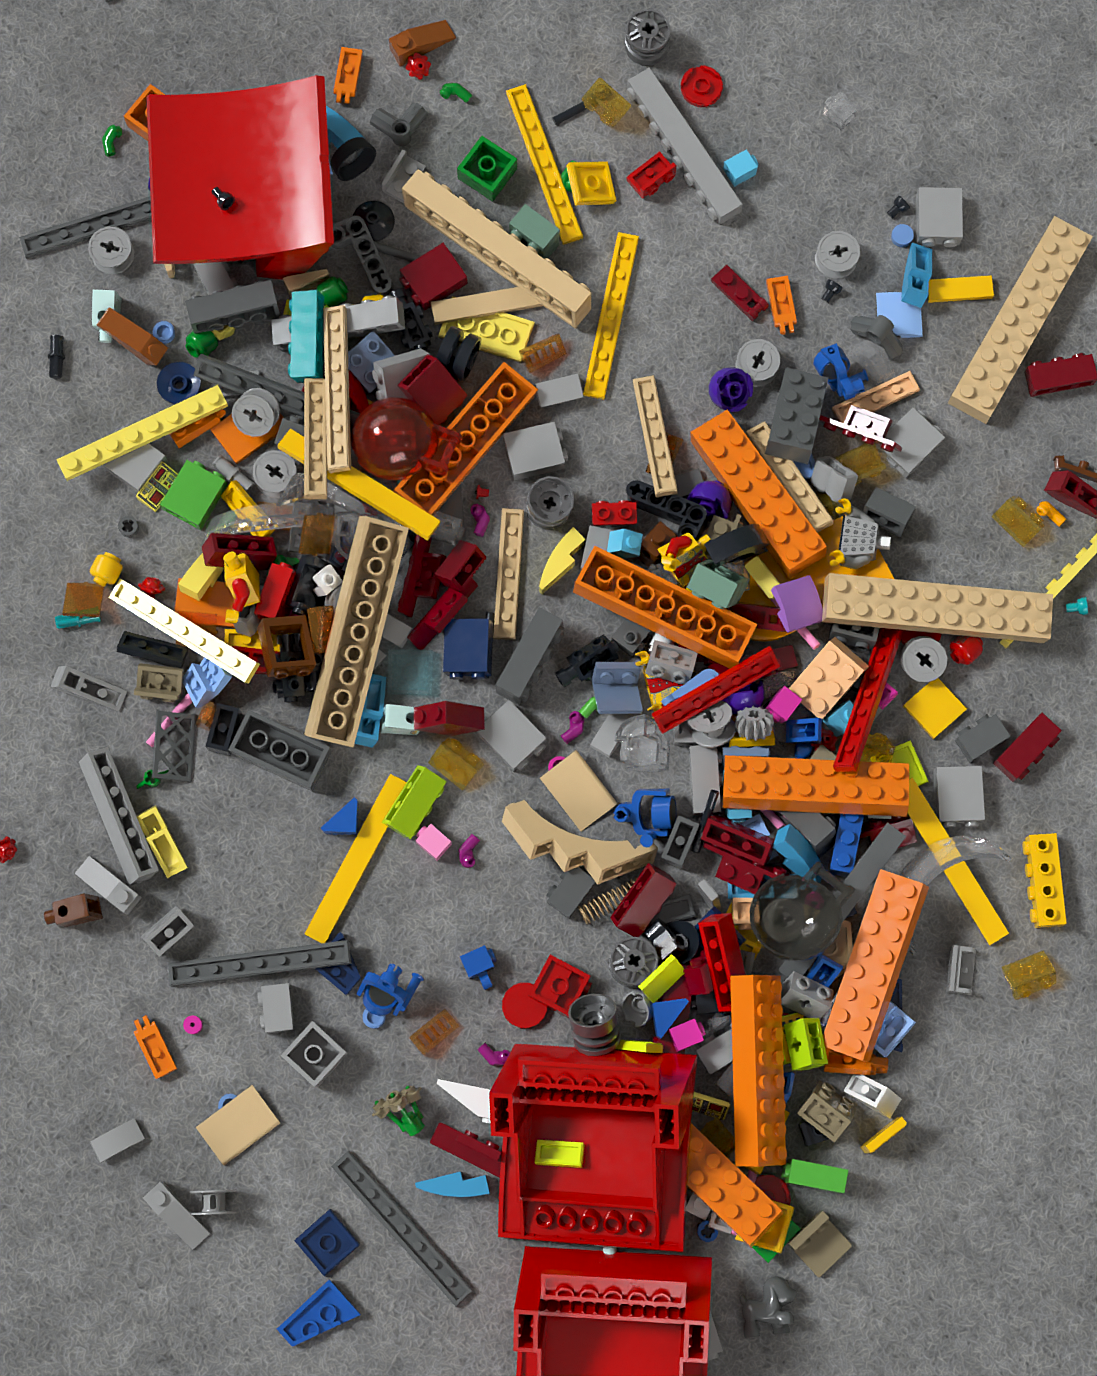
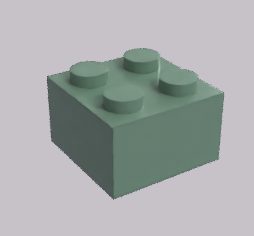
(535, 231)
(717, 584)

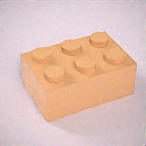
(828, 678)

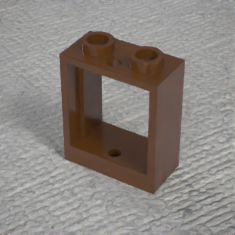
(286, 625)

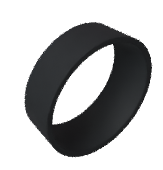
(359, 165)

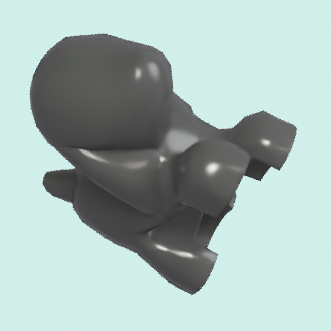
(775, 1296)

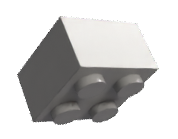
(314, 1054)

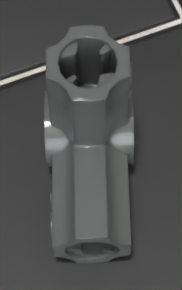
(391, 125)
(879, 332)

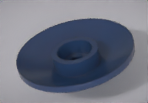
(176, 373)

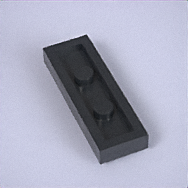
(152, 649)

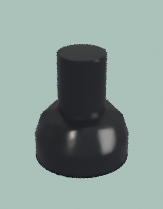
(224, 200)
(900, 205)
(832, 288)

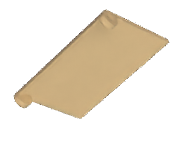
(578, 790)
(238, 1125)

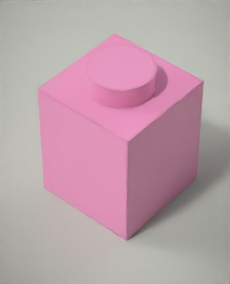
(433, 841)

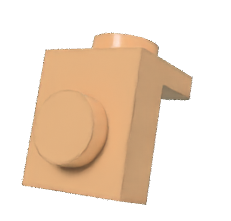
(741, 913)

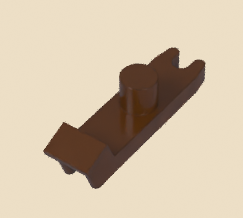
(1080, 471)

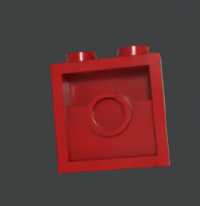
(559, 985)

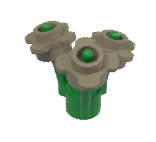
(396, 1102)

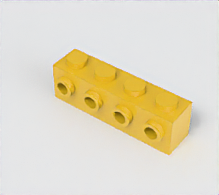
(1045, 880)

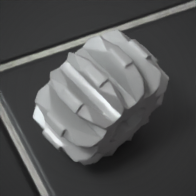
(754, 723)

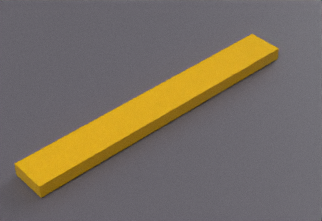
(544, 164)
(611, 316)
(369, 491)
(354, 863)
(958, 874)

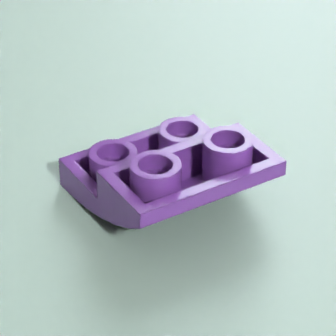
(798, 603)

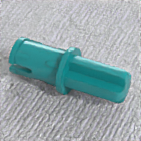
(68, 621)

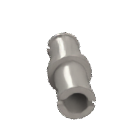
(232, 473)

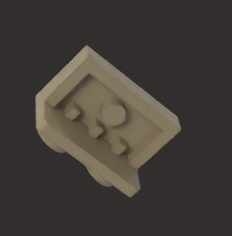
(159, 682)

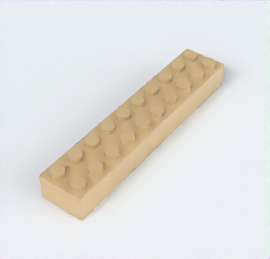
(497, 248)
(1020, 320)
(937, 608)
(356, 631)

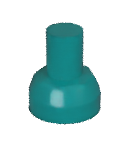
(1080, 606)

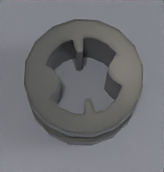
(121, 527)

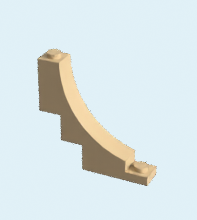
(600, 858)

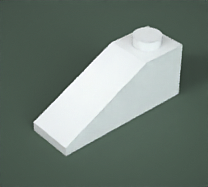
(472, 1097)

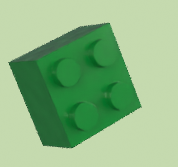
(487, 168)

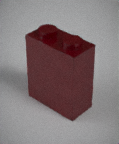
(432, 276)
(433, 389)
(449, 718)

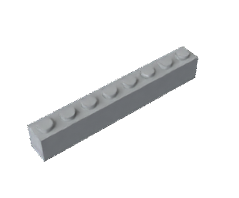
(684, 146)

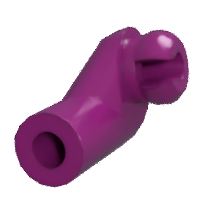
(481, 517)
(576, 727)
(466, 851)
(494, 1058)

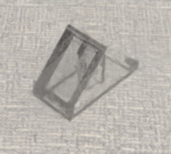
(873, 361)

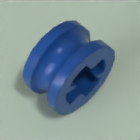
(701, 1226)

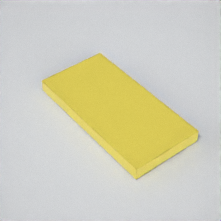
(500, 333)

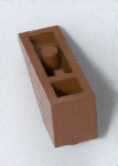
(420, 40)
(132, 337)

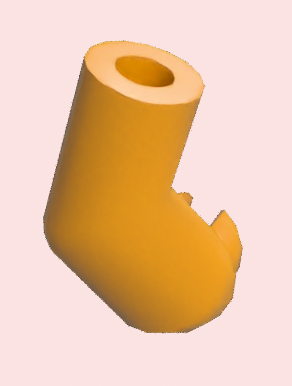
(1048, 509)

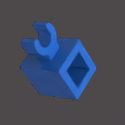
(478, 963)

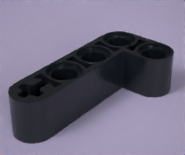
(663, 509)

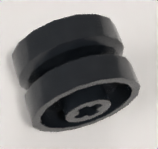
(459, 352)

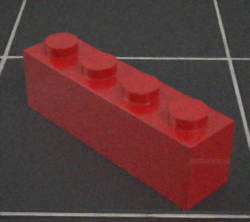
(722, 955)

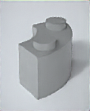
(716, 1051)

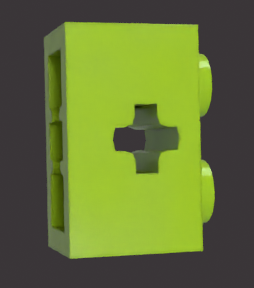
(805, 1044)

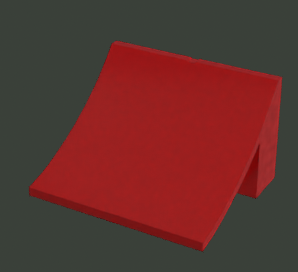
(260, 148)
(636, 1139)
(611, 1313)

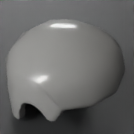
(637, 1008)

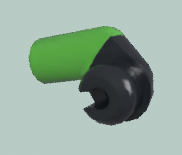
(588, 708)

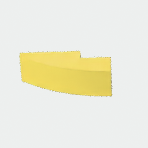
(561, 559)
(199, 578)
(161, 841)

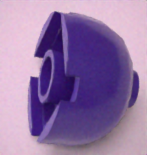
(730, 389)
(713, 498)
(746, 697)

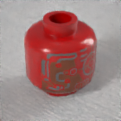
(966, 649)

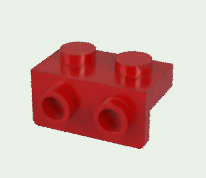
(651, 175)
(612, 514)

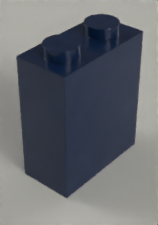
(468, 648)

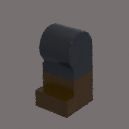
(664, 940)

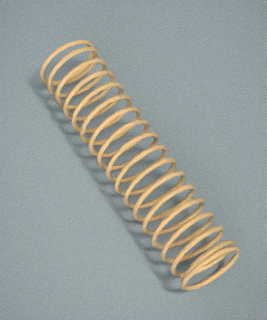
(585, 916)

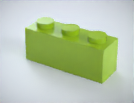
(414, 802)

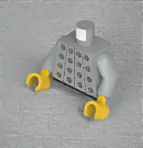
(858, 538)

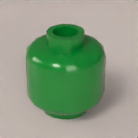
(334, 291)
(201, 343)

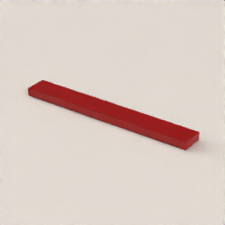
(867, 700)

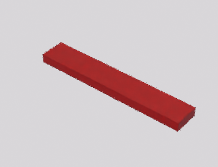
(715, 689)

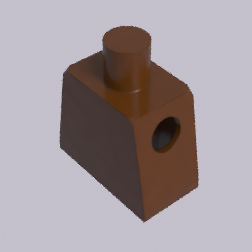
(658, 537)
(74, 910)

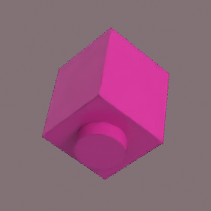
(783, 704)
(687, 1034)

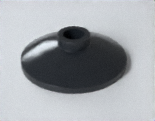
(382, 225)
(689, 935)

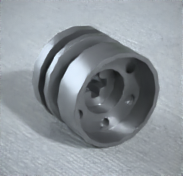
(643, 47)
(547, 490)
(628, 974)
(594, 1024)

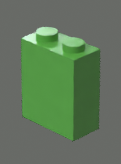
(194, 494)
(815, 1176)

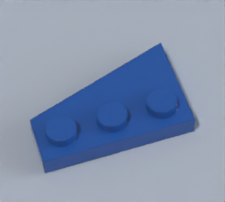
(318, 1314)

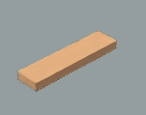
(879, 396)

